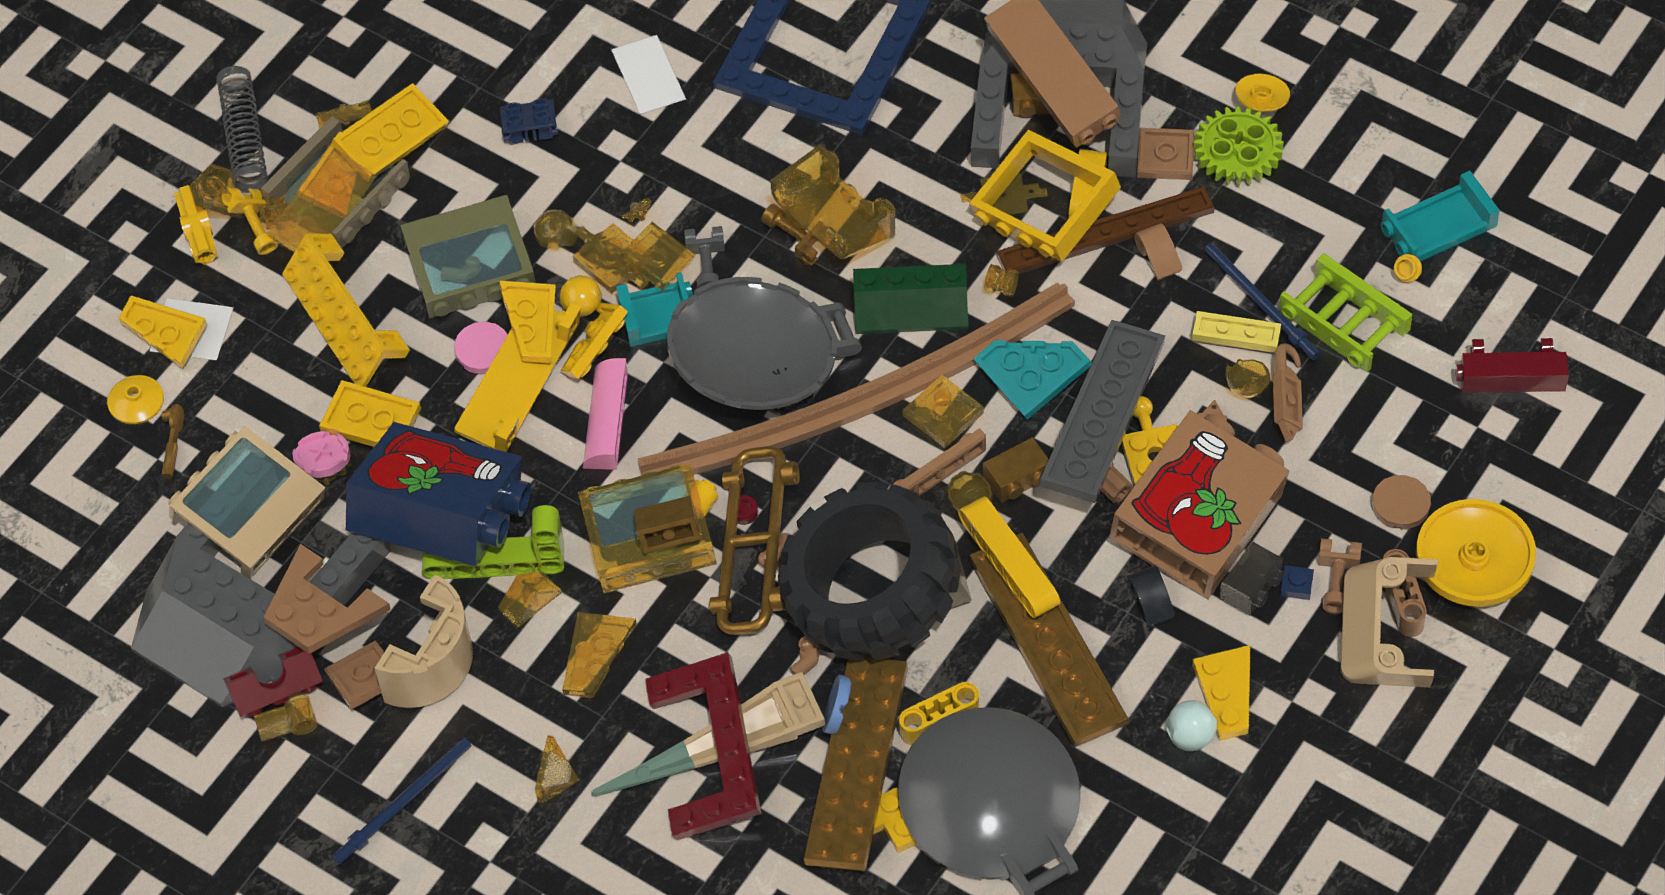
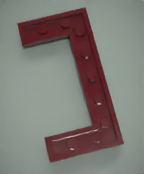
(740, 796)

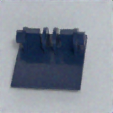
(528, 116)

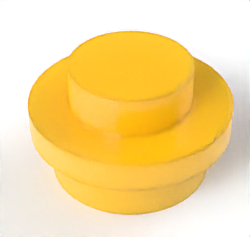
(1407, 268)

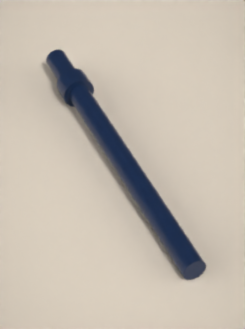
(1295, 335)
(359, 839)

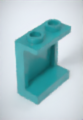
(651, 310)

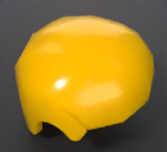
(582, 292)

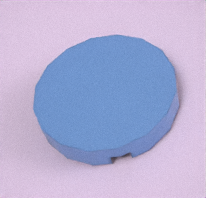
(837, 700)

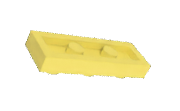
(1236, 331)

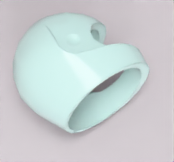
(1191, 725)

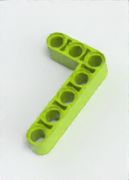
(516, 556)

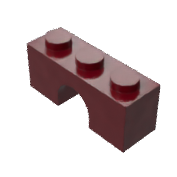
(297, 675)

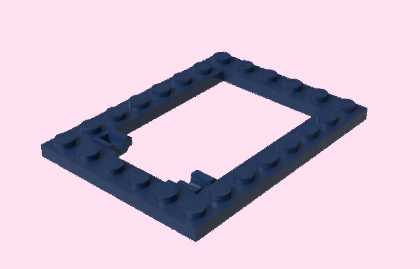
(851, 115)

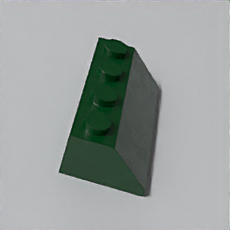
(910, 298)

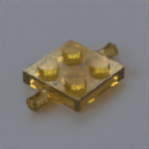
(602, 260)

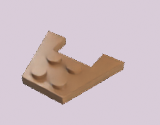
(309, 614)

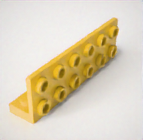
(336, 312)
(512, 387)

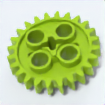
(1240, 138)

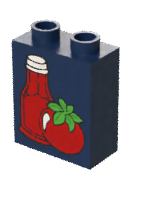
(436, 494)

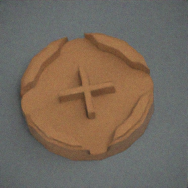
(1401, 502)

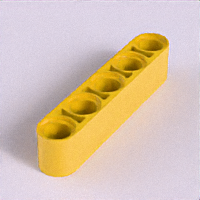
(1009, 557)

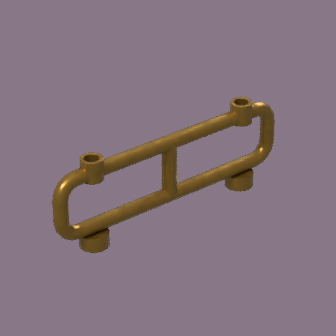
(784, 474)

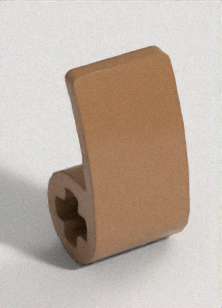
(1160, 250)

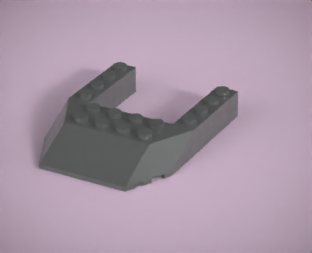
(1112, 49)
(209, 619)

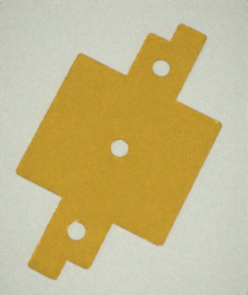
(1016, 197)

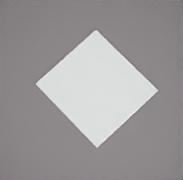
(213, 335)

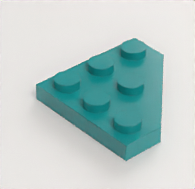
(1032, 370)

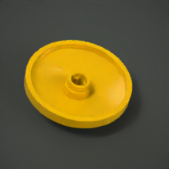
(1480, 551)

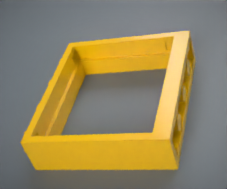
(1058, 247)

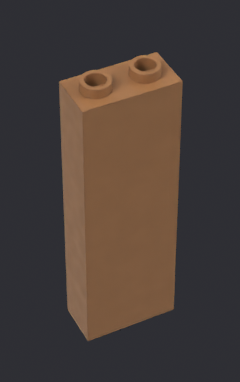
(1053, 69)

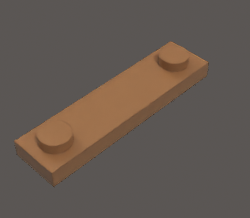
(945, 464)

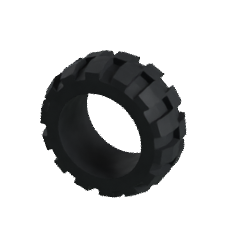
(838, 531)

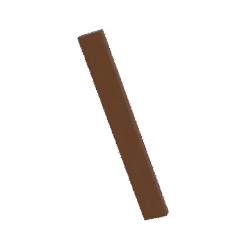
(1116, 228)

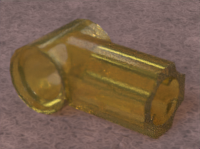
(294, 717)

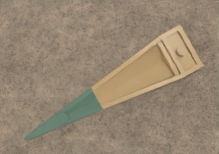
(769, 719)

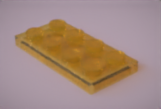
(322, 199)

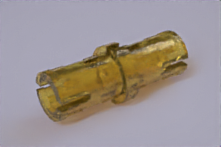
(345, 114)

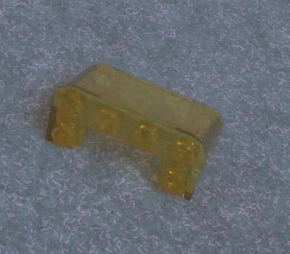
(830, 207)

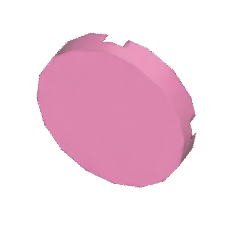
(478, 346)
(322, 454)

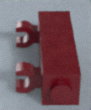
(1513, 370)

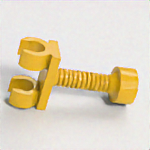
(249, 206)

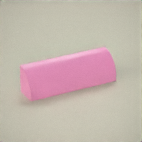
(606, 415)

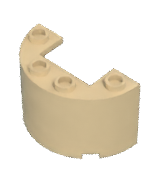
(441, 660)

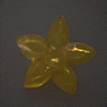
(637, 210)

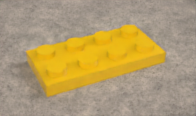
(391, 130)

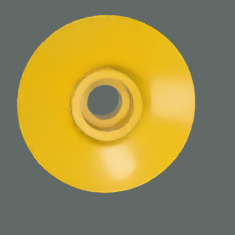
(1262, 92)
(135, 408)

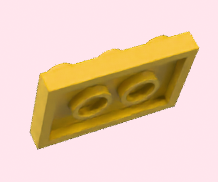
(366, 413)

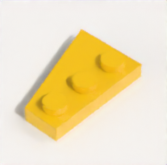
(164, 328)

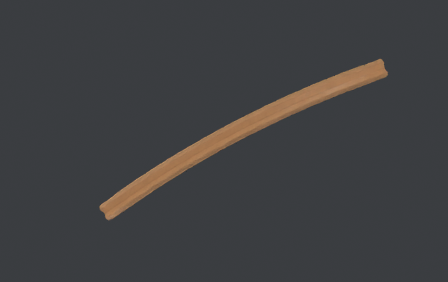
(870, 396)

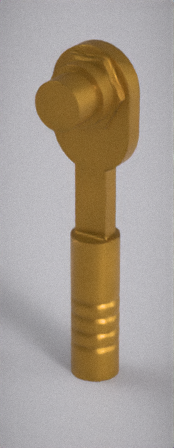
(175, 416)

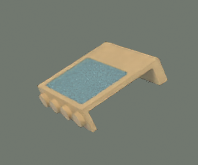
(248, 499)

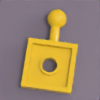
(1142, 443)

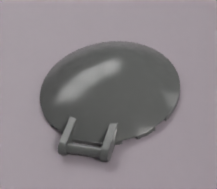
(743, 329)
(991, 797)

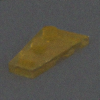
(592, 651)

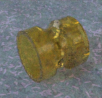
(1001, 280)

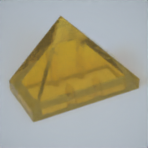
(554, 772)

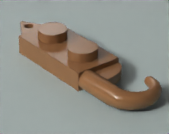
(1287, 393)

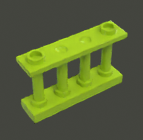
(1352, 289)

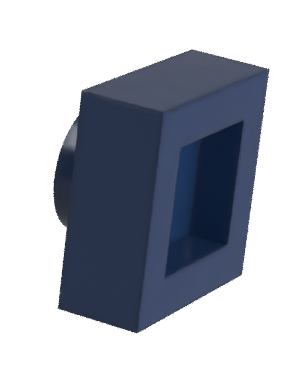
(1297, 582)

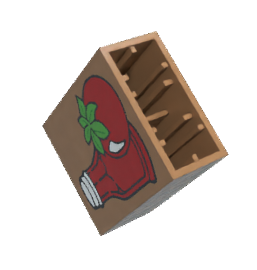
(1200, 502)

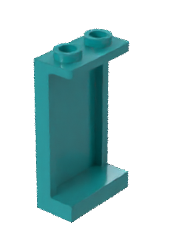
(1442, 220)

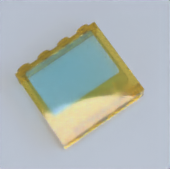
(614, 535)

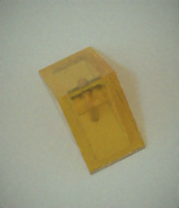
(528, 596)

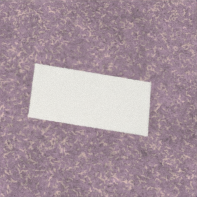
(648, 74)

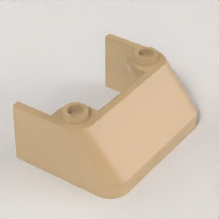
(1361, 653)

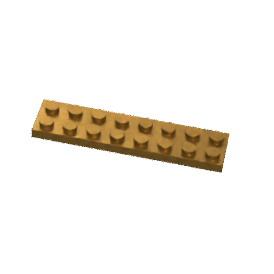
(1056, 658)
(856, 766)

